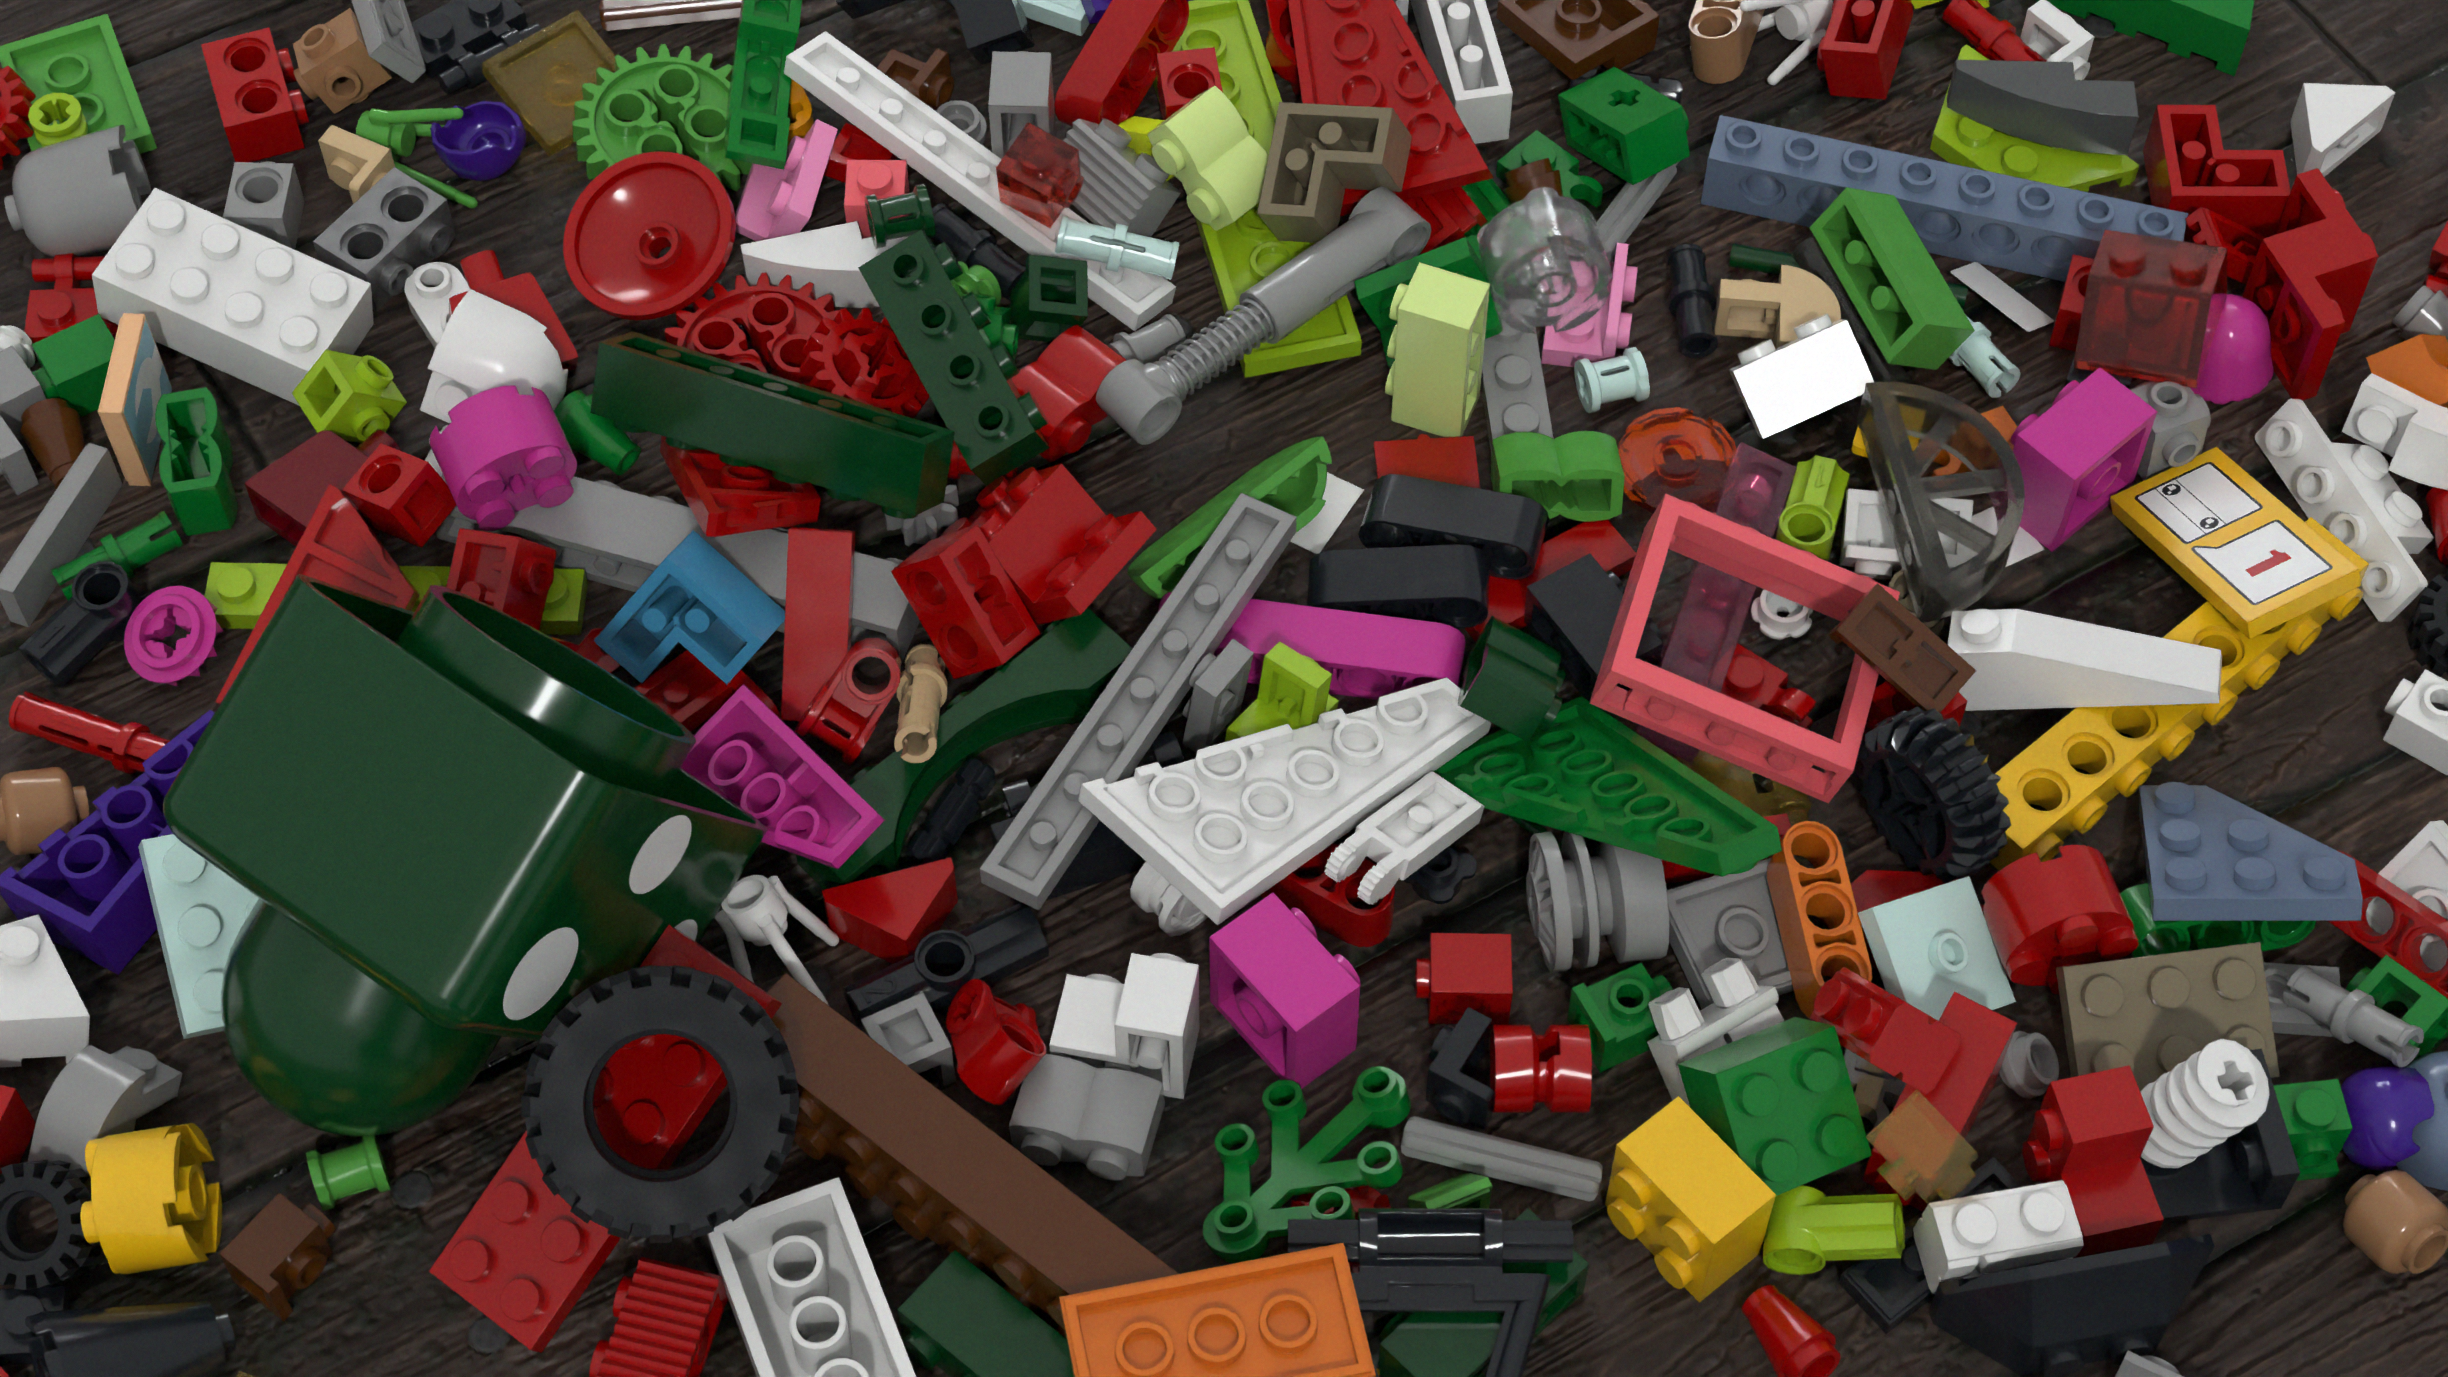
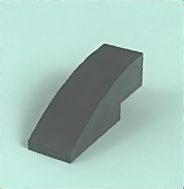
(2046, 104)

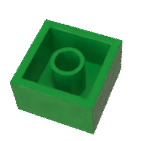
(1781, 1102)

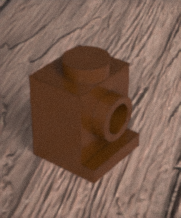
(279, 1253)

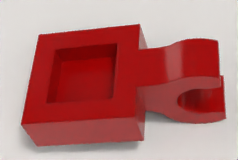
(1765, 688)

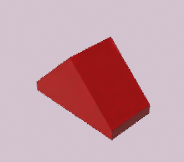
(894, 909)

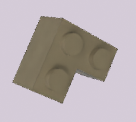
(1322, 153)

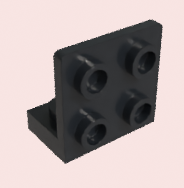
(2236, 1177)

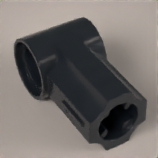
(83, 622)

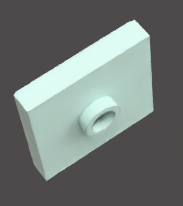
(1935, 947)

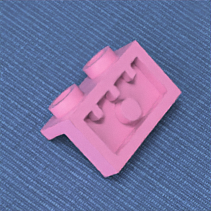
(782, 200)
(1605, 330)

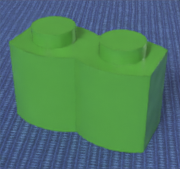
(1567, 475)

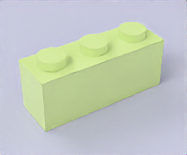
(1437, 350)

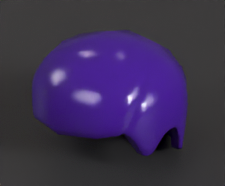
(481, 142)
(2383, 1112)

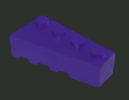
(92, 879)

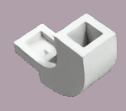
(2403, 428)

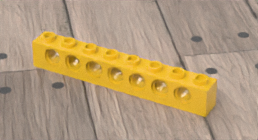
(2119, 764)

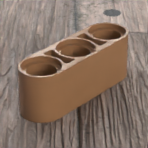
(1721, 39)

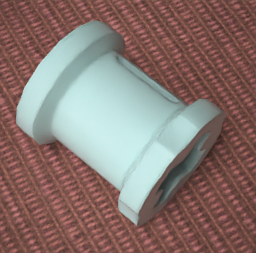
(1612, 379)

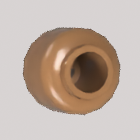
(36, 806)
(2396, 1222)

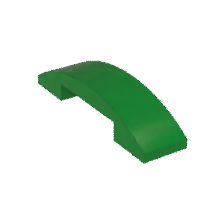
(758, 87)

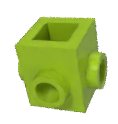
(349, 395)

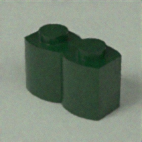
(1512, 680)

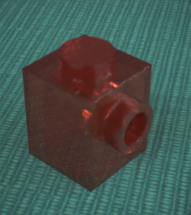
(1039, 175)

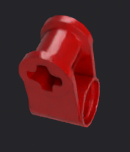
(847, 709)
(992, 1041)

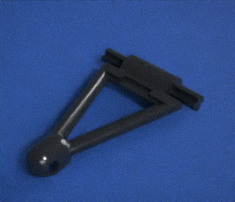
(1448, 1266)

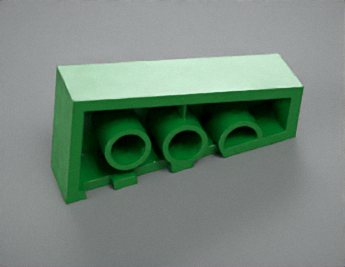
(2199, 26)

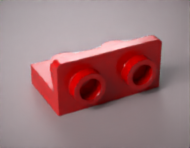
(503, 573)

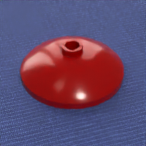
(635, 214)

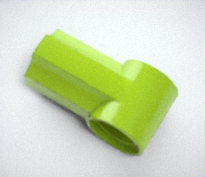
(1814, 506)
(1818, 1228)

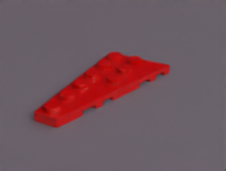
(1371, 59)

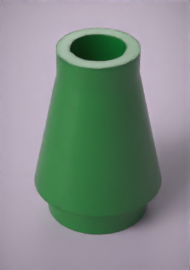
(595, 435)

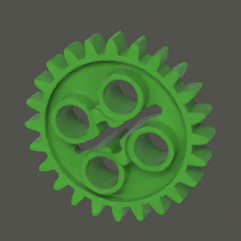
(619, 96)

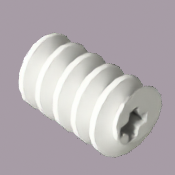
(2203, 1103)

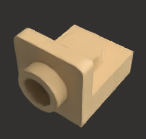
(354, 161)

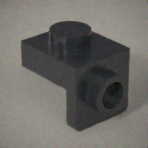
(1455, 1058)

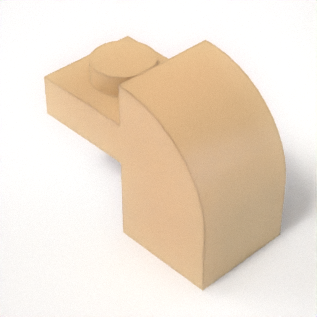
(1773, 309)

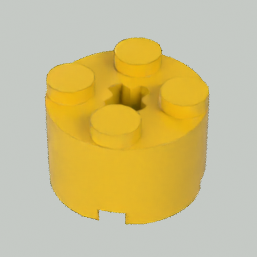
(152, 1199)

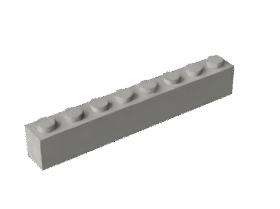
(627, 536)

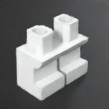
(1686, 1032)

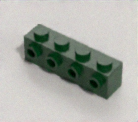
(954, 356)

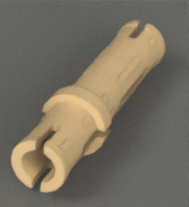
(921, 696)

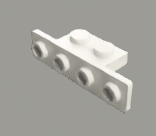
(2354, 500)

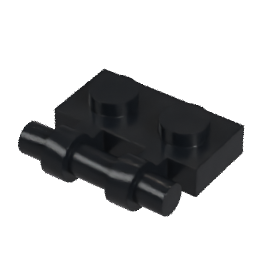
(464, 35)

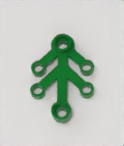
(1246, 1221)

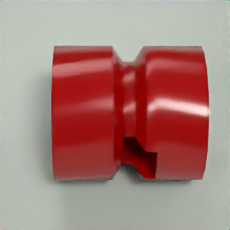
(1541, 1068)

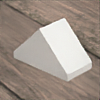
(2335, 122)

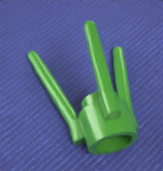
(399, 132)

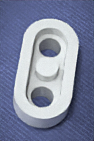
(429, 296)

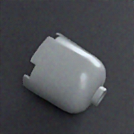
(78, 192)

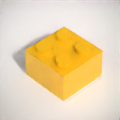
(1688, 1200)

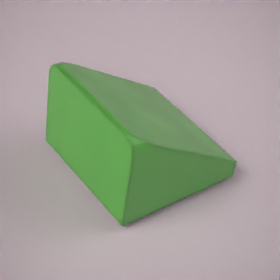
(1460, 1192)

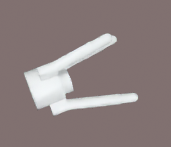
(1795, 20)
(758, 913)

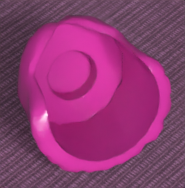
(2239, 354)

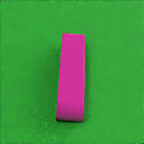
(1362, 650)

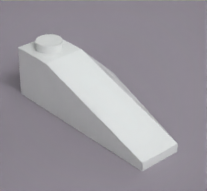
(2067, 663)

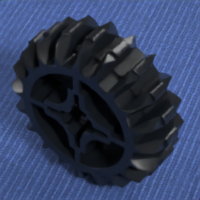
(1932, 794)

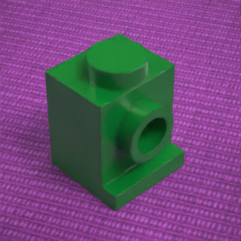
(2401, 990)
(1616, 1030)
(2315, 1124)

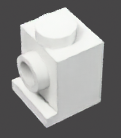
(2421, 720)

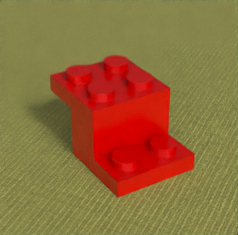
(2310, 281)
(1054, 540)

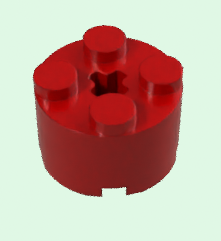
(2056, 915)

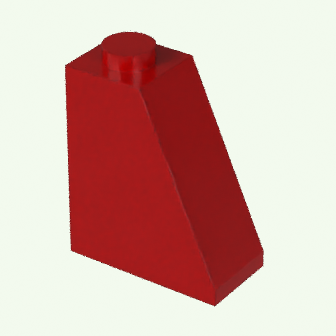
(1965, 1081)

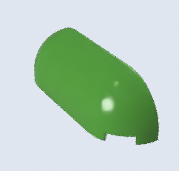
(1287, 480)

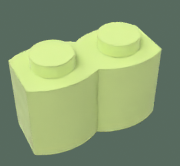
(1212, 157)

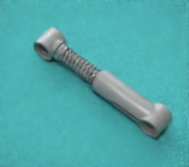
(1377, 235)

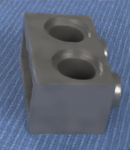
(388, 234)

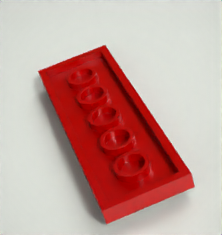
(520, 1246)

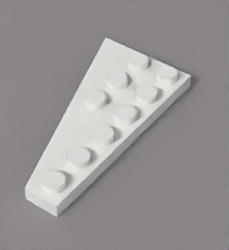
(1280, 796)

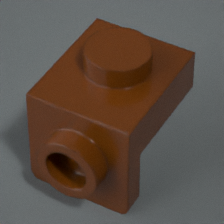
(926, 81)

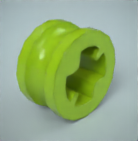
(50, 109)

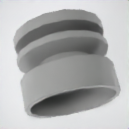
(1585, 897)

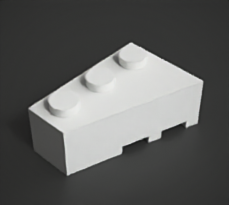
(37, 997)

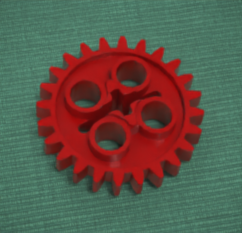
(772, 315)

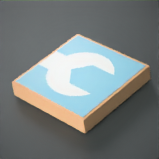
(130, 399)

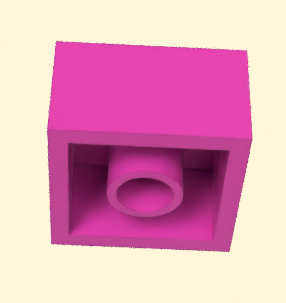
(2079, 455)
(1285, 990)

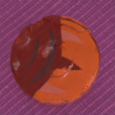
(1674, 456)

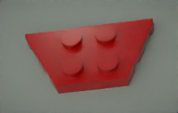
(737, 498)
(341, 552)

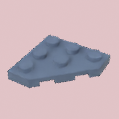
(2235, 864)

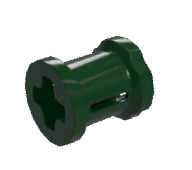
(880, 210)

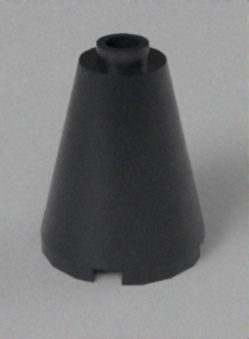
(131, 1341)

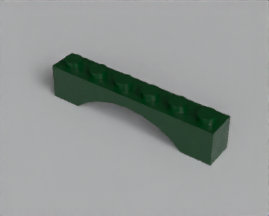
(1040, 688)

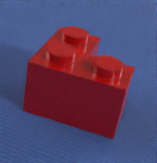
(2194, 171)
(2093, 1140)

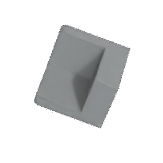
(913, 1036)

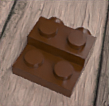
(1583, 32)

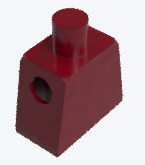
(293, 485)

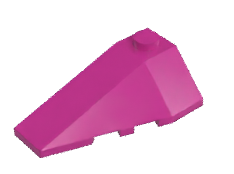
(780, 782)

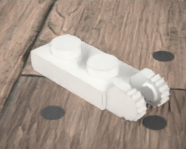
(1405, 835)

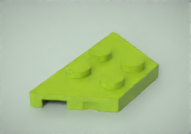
(1987, 149)

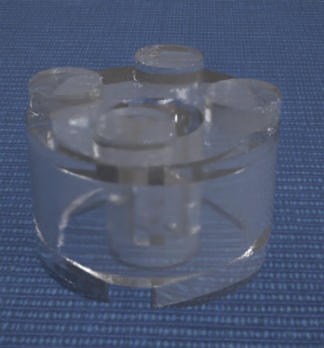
(1545, 262)

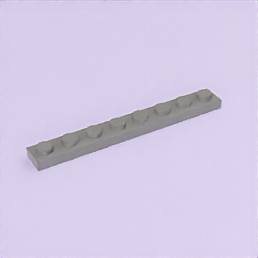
(1138, 699)

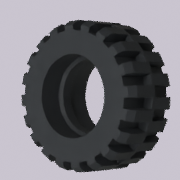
(643, 1199)

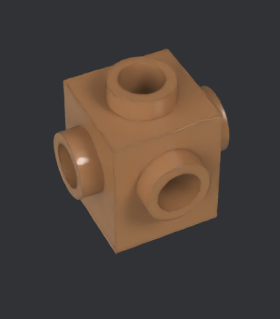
(337, 64)

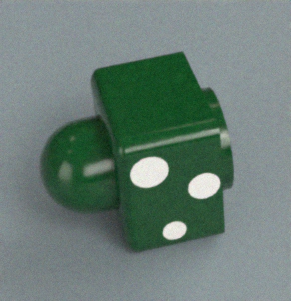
(436, 845)

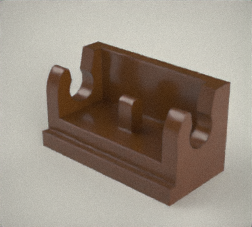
(1903, 650)

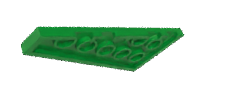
(1613, 788)

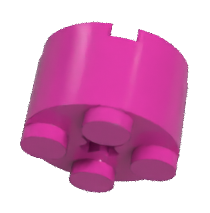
(504, 455)

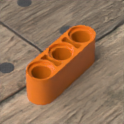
(1819, 893)

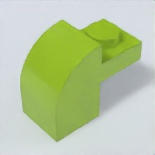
(1290, 692)

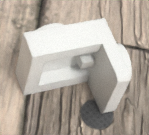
(2057, 37)

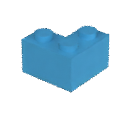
(693, 602)

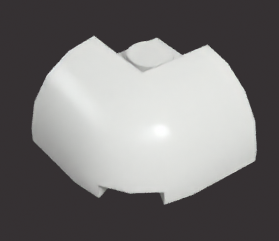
(488, 349)

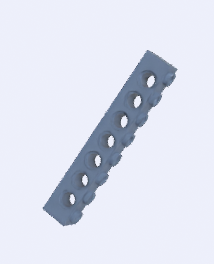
(1951, 206)

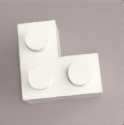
(1136, 1025)

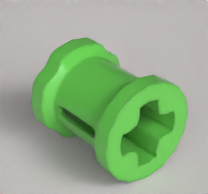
(348, 1171)

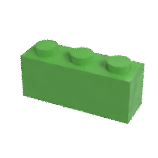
(1891, 279)

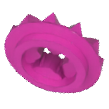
(157, 619)

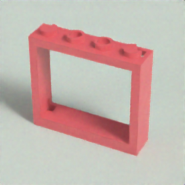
(1709, 717)

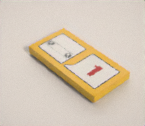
(2235, 542)

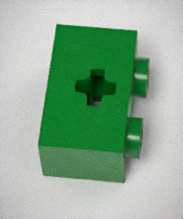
(1624, 125)

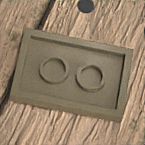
(2164, 1009)

